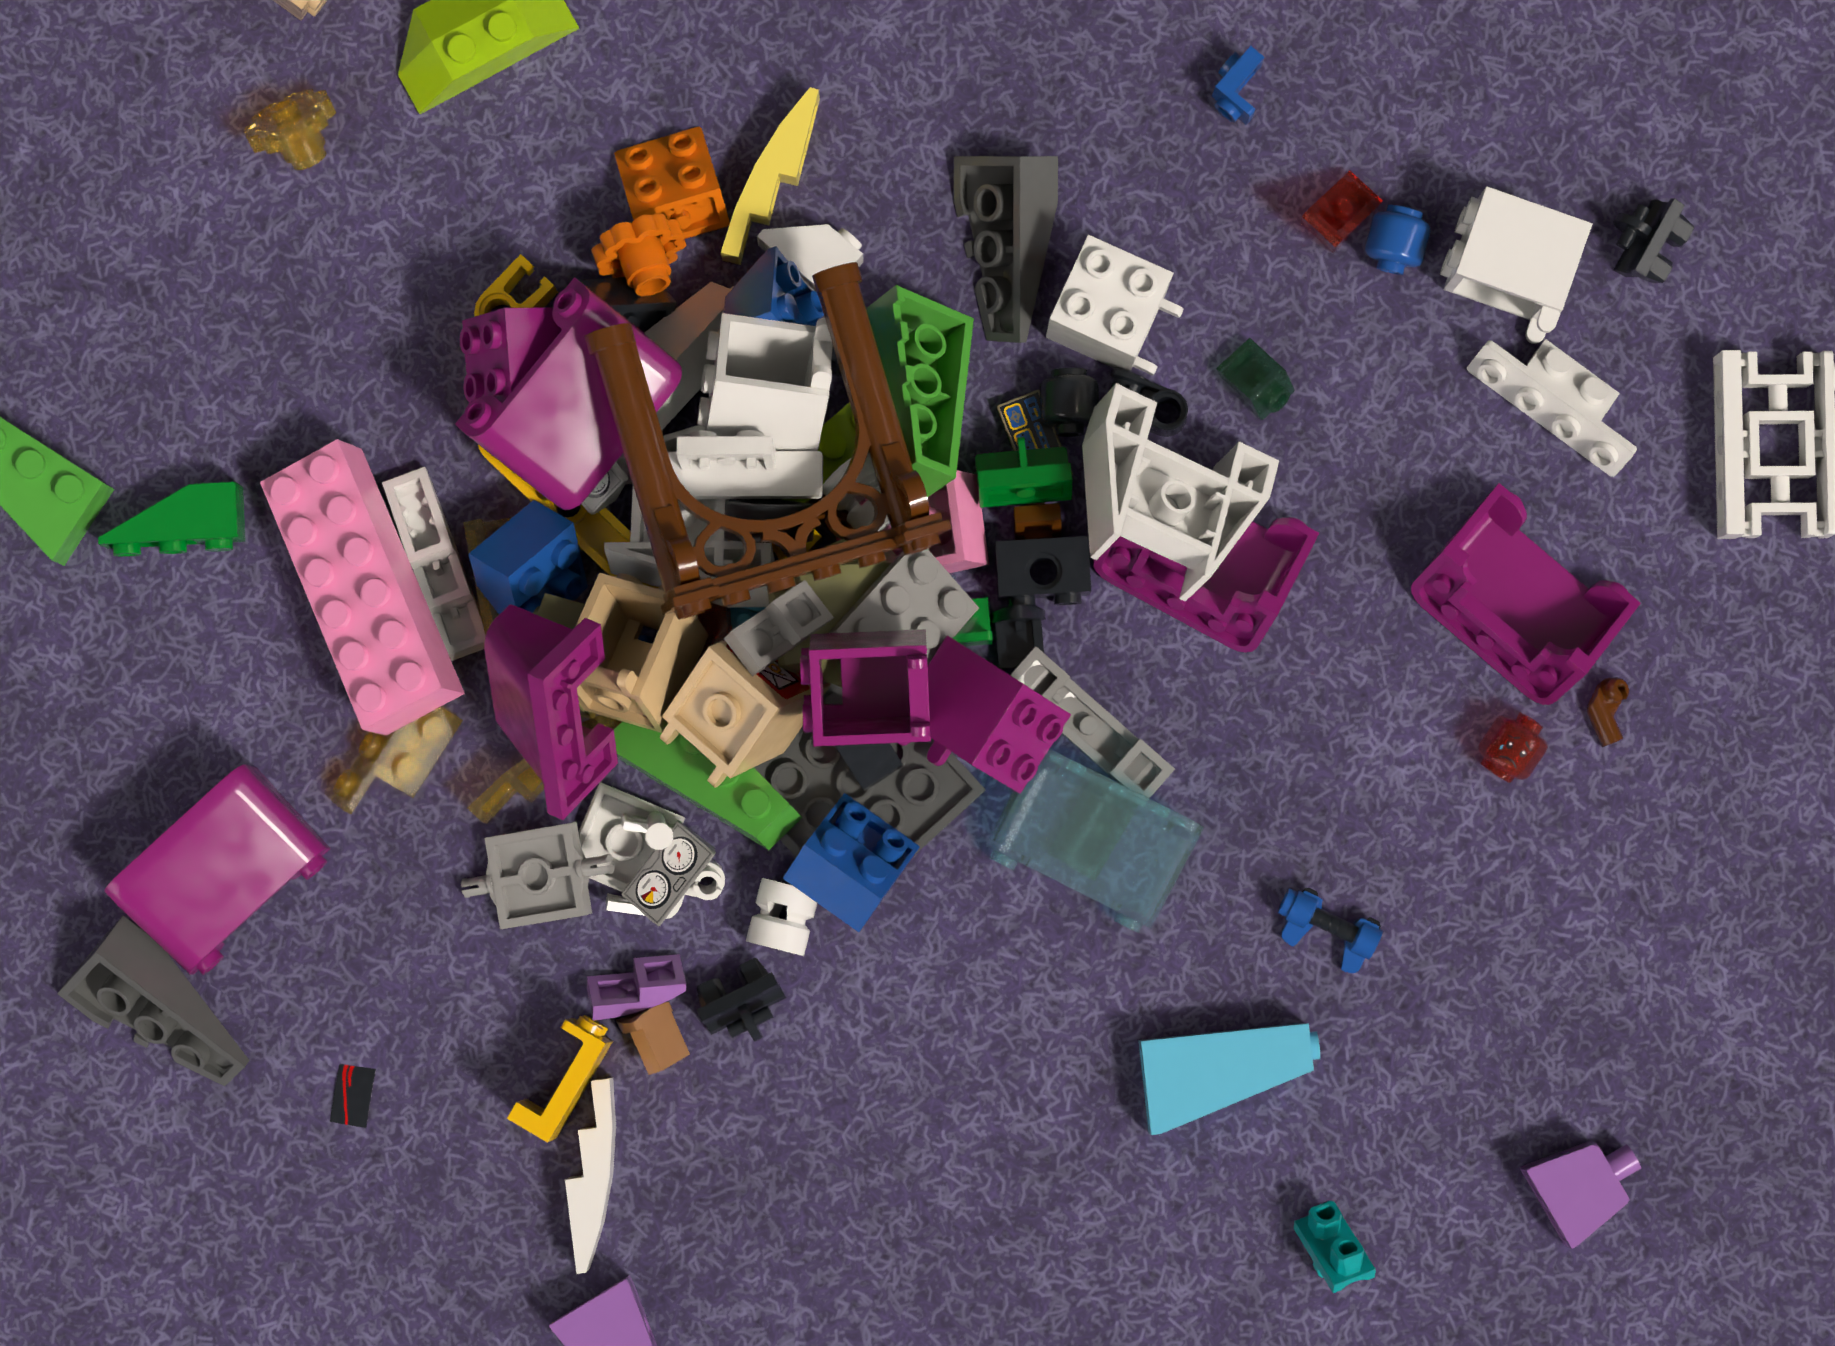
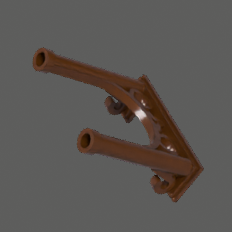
(877, 431)

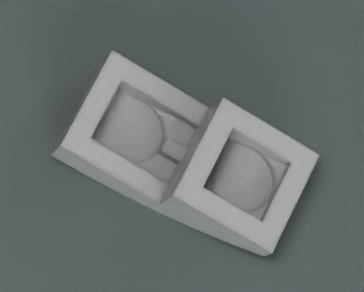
(778, 628)

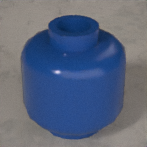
(1397, 239)

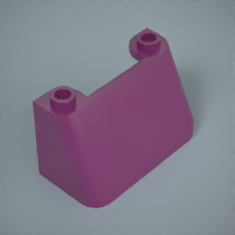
(558, 417)
(1240, 595)
(1519, 602)
(217, 868)

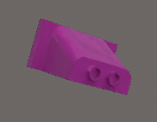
(536, 703)

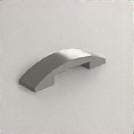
(1095, 729)

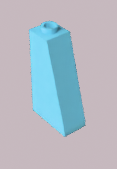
(1213, 1070)

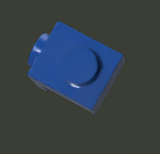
(1236, 74)

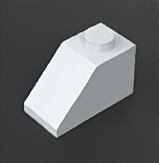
(813, 248)

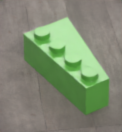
(927, 370)
(47, 493)

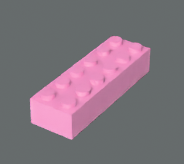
(362, 588)

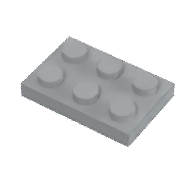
(912, 596)

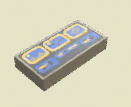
(1023, 419)

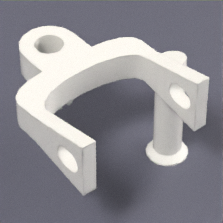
(659, 836)

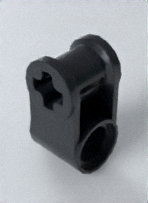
(1158, 394)

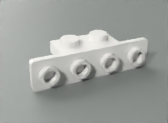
(1558, 397)
(745, 467)

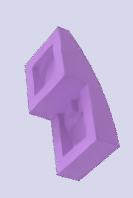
(649, 985)

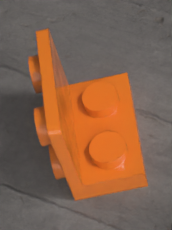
(674, 180)

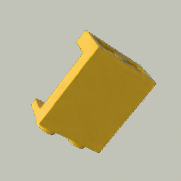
(549, 1122)

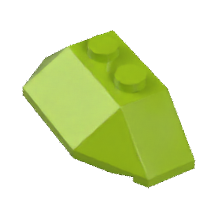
(470, 40)

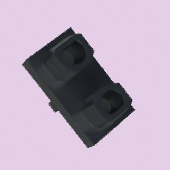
(1645, 235)
(744, 1007)

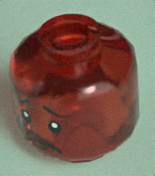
(1513, 747)

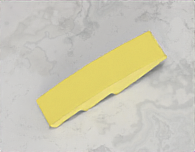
(778, 163)

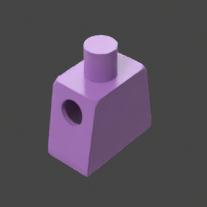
(1581, 1188)
(607, 1319)

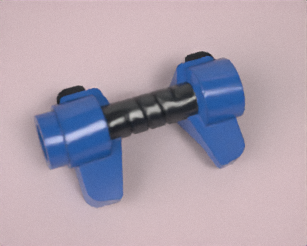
(1305, 909)

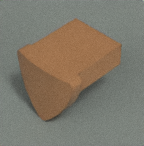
(655, 1037)

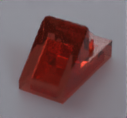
(1340, 211)

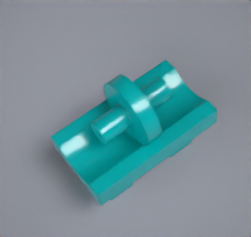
(1333, 1247)

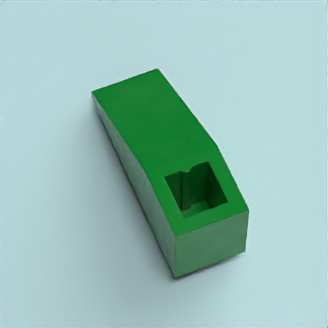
(192, 515)

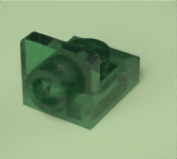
(1257, 378)

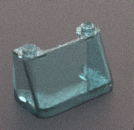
(1095, 839)

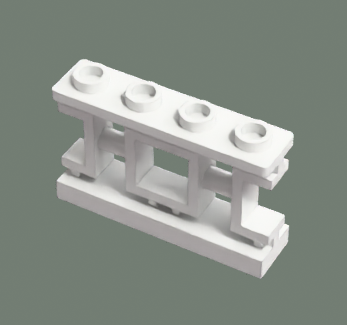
(1739, 440)

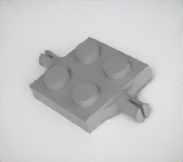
(538, 875)

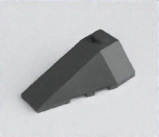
(1011, 221)
(143, 988)

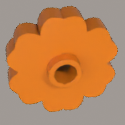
(640, 252)

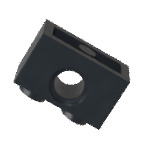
(1065, 554)

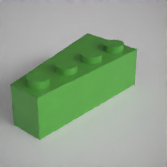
(742, 802)

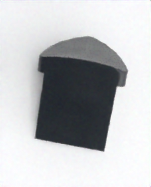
(1017, 633)

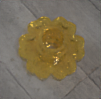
(293, 128)

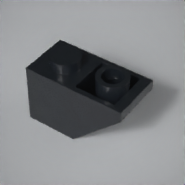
(870, 762)

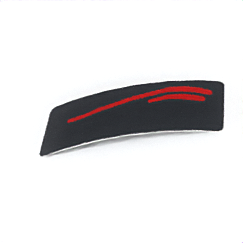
(352, 1095)

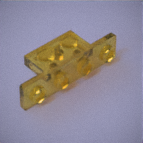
(397, 758)

